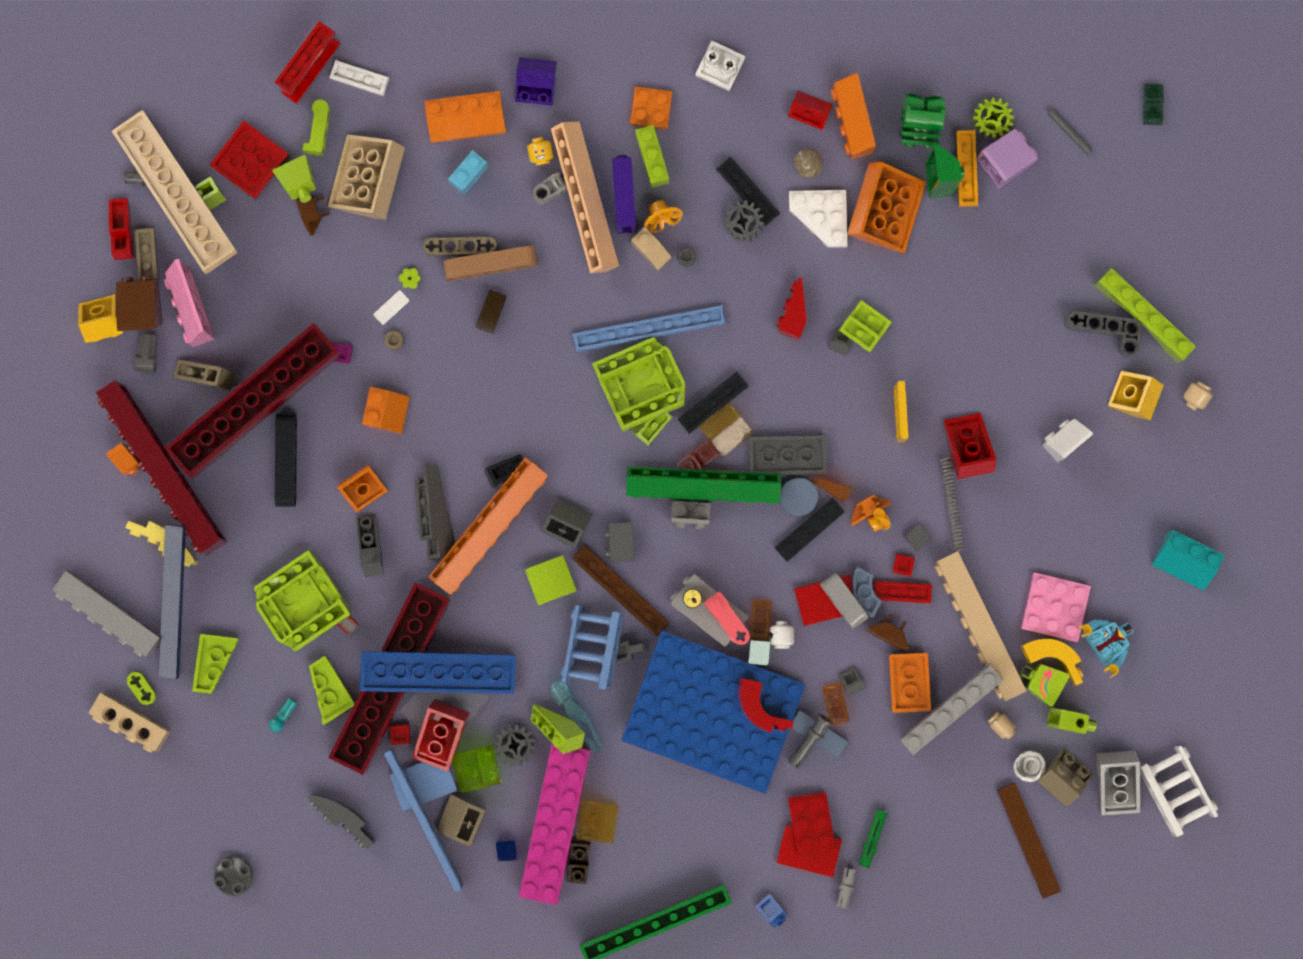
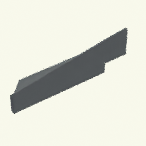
(433, 514)

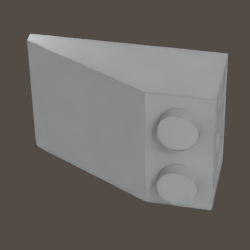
(1118, 782)

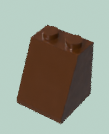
(138, 304)

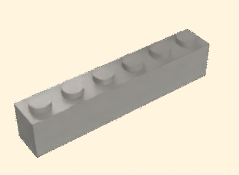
(107, 613)
(951, 709)

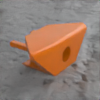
(866, 508)

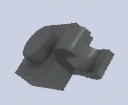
(626, 651)

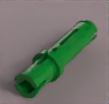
(879, 816)

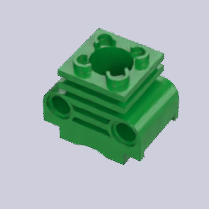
(921, 120)

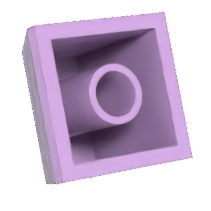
(1007, 158)

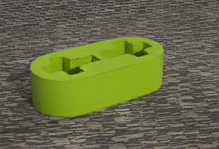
(138, 691)

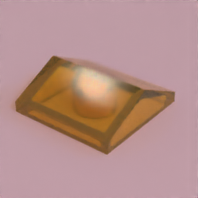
(726, 429)
(597, 821)

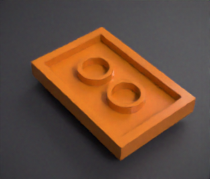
(909, 682)

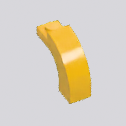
(1060, 651)

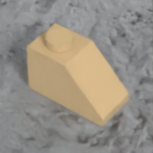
(650, 249)

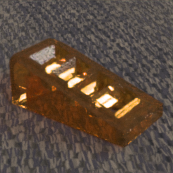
(835, 489)
(758, 636)
(831, 688)

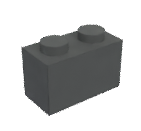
(620, 542)

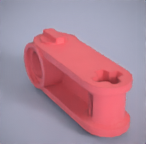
(721, 610)

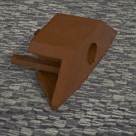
(310, 214)
(889, 633)

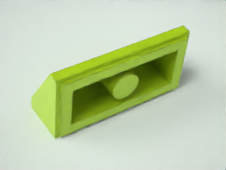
(649, 430)

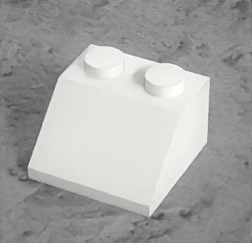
(1067, 439)

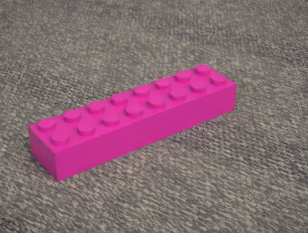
(554, 825)

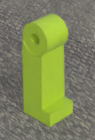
(319, 129)

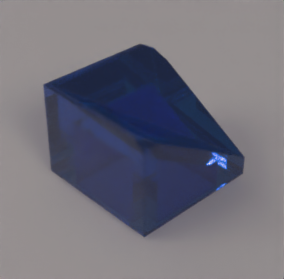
(506, 850)

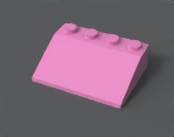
(188, 303)

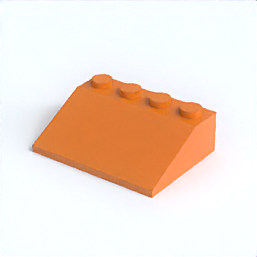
(886, 207)

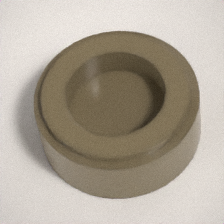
(394, 340)

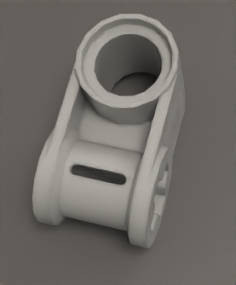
(551, 188)

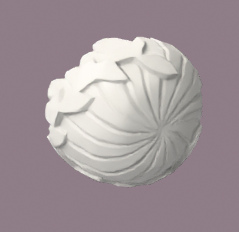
(1029, 766)

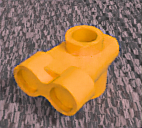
(879, 520)

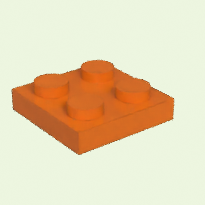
(651, 108)

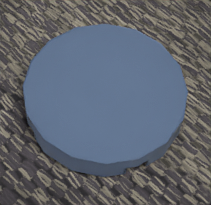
(798, 497)

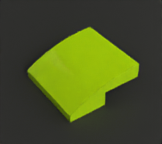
(865, 326)
(550, 580)

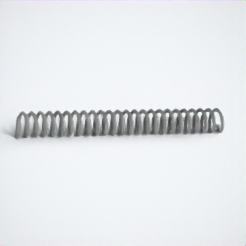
(949, 493)

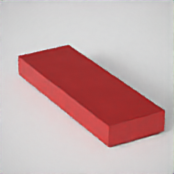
(903, 592)

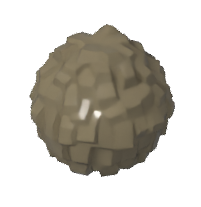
(808, 163)

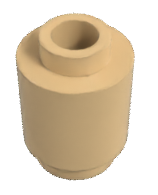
(1002, 725)

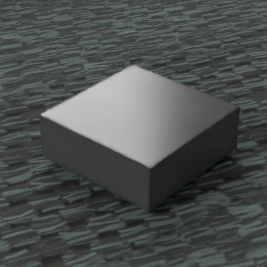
(917, 537)

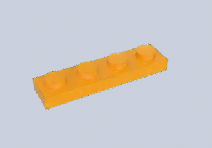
(968, 159)

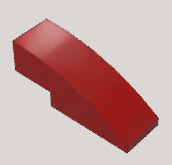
(120, 229)

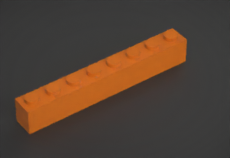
(488, 526)

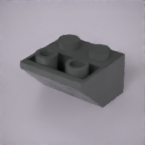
(567, 523)

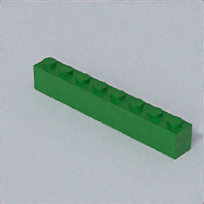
(703, 485)
(655, 923)

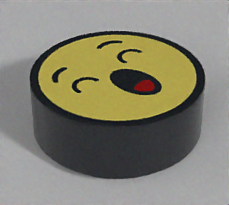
(692, 598)

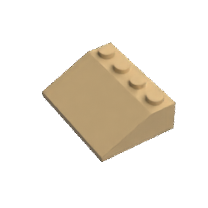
(366, 176)

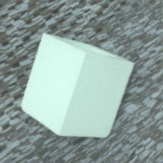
(759, 652)

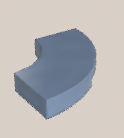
(864, 592)

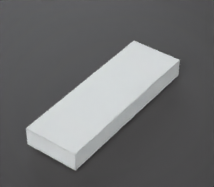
(359, 78)

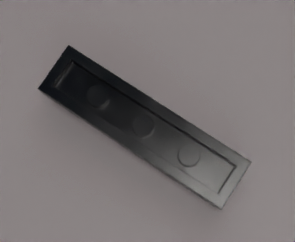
(747, 189)
(713, 403)
(809, 530)

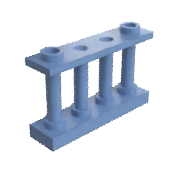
(611, 642)

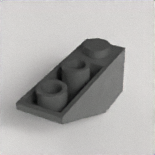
(369, 546)

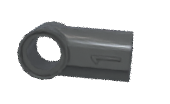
(146, 358)

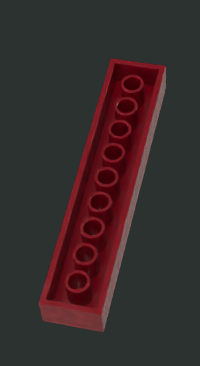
(252, 401)
(161, 467)
(376, 709)

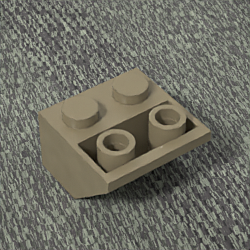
(1065, 777)
(461, 820)

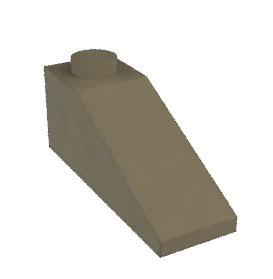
(204, 375)

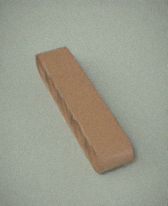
(490, 263)

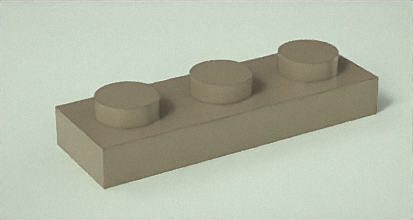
(146, 253)

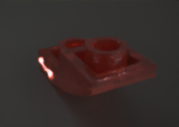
(699, 457)

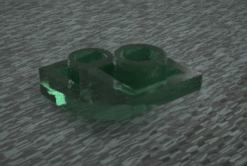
(1152, 104)

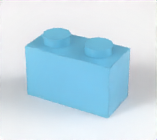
(468, 172)

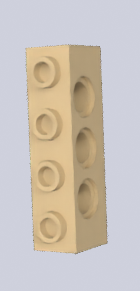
(100, 711)

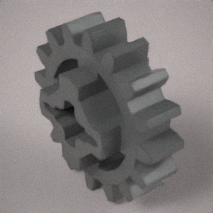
(745, 228)
(524, 742)

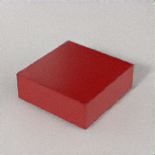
(903, 565)
(400, 734)

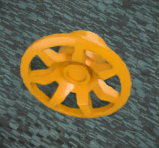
(660, 214)

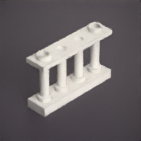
(1166, 806)

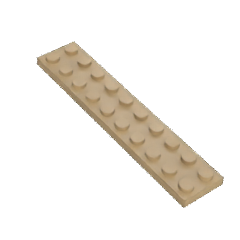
(174, 192)

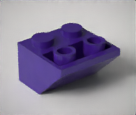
(535, 81)

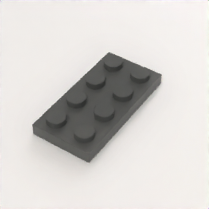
(788, 455)

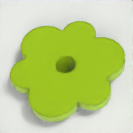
(413, 273)

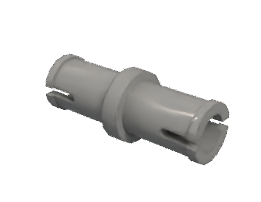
(846, 888)

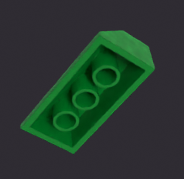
(942, 172)

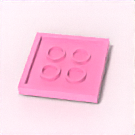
(1055, 607)

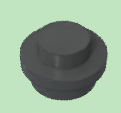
(686, 257)

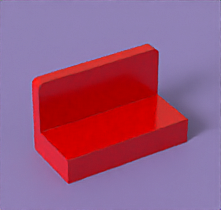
(810, 110)

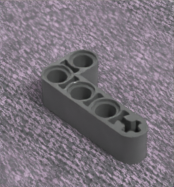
(1103, 329)

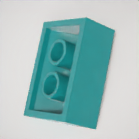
(1187, 559)

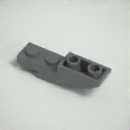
(335, 812)

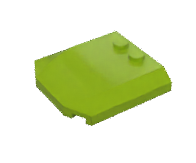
(641, 383)
(300, 602)

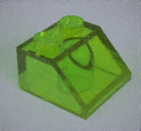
(476, 769)

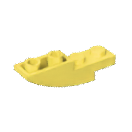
(157, 534)

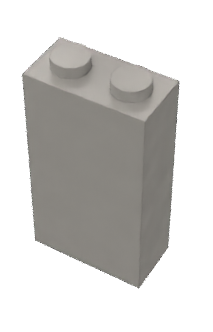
(701, 616)

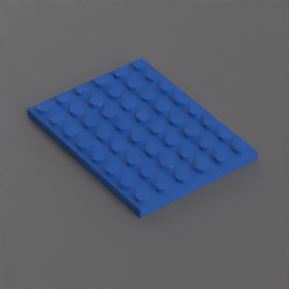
(694, 714)

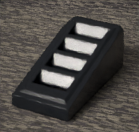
(488, 470)

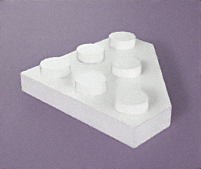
(822, 214)

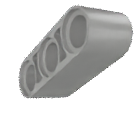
(844, 601)

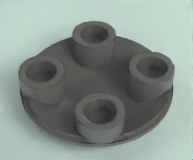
(233, 876)

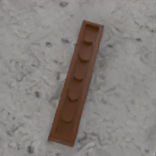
(620, 590)
(1028, 840)

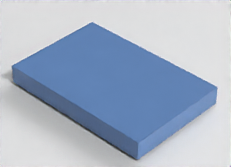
(427, 782)

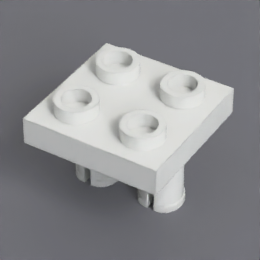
(720, 66)

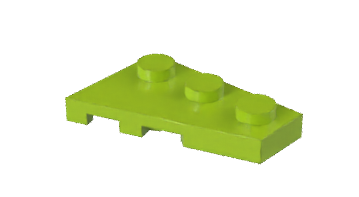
(211, 661)
(330, 690)

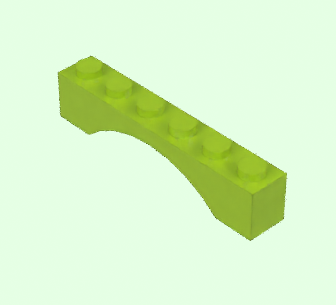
(1165, 333)

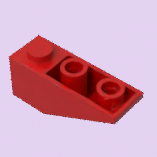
(795, 315)

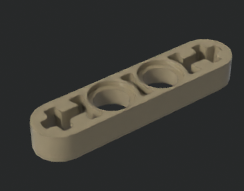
(460, 243)

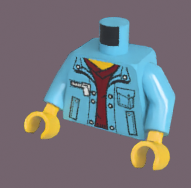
(1108, 642)

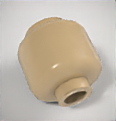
(1198, 395)

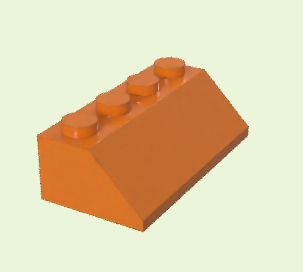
(465, 116)
(853, 117)

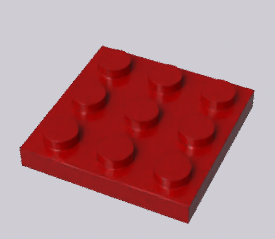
(249, 160)

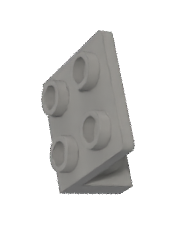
(691, 514)

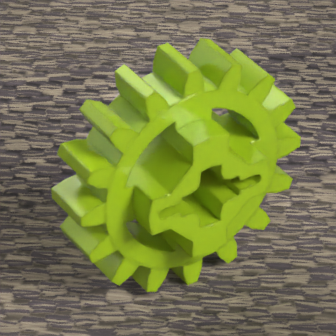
(990, 111)

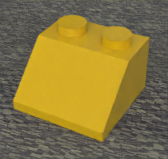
(98, 319)
(1136, 395)

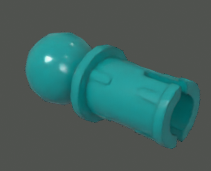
(277, 724)

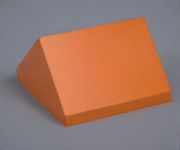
(362, 488)

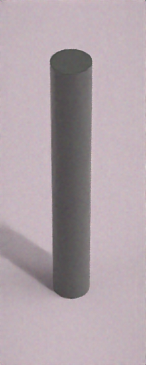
(1070, 131)

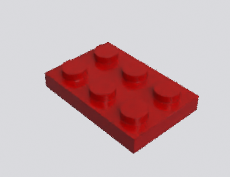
(811, 824)

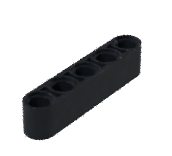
(285, 460)

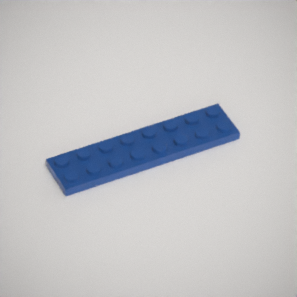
(437, 672)

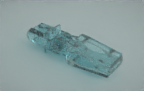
(562, 695)

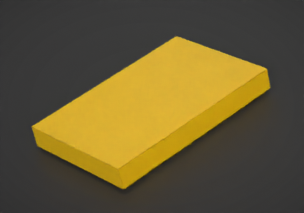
(900, 411)

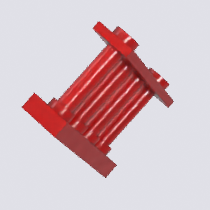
(307, 62)

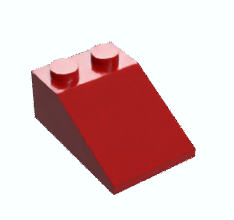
(969, 446)
(440, 735)

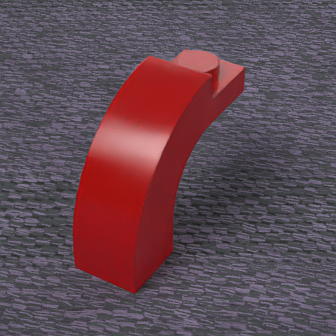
(750, 705)

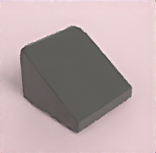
(840, 342)
(851, 681)

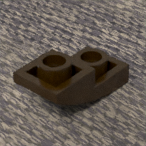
(491, 311)
(579, 861)

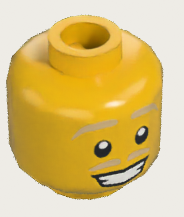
(540, 151)

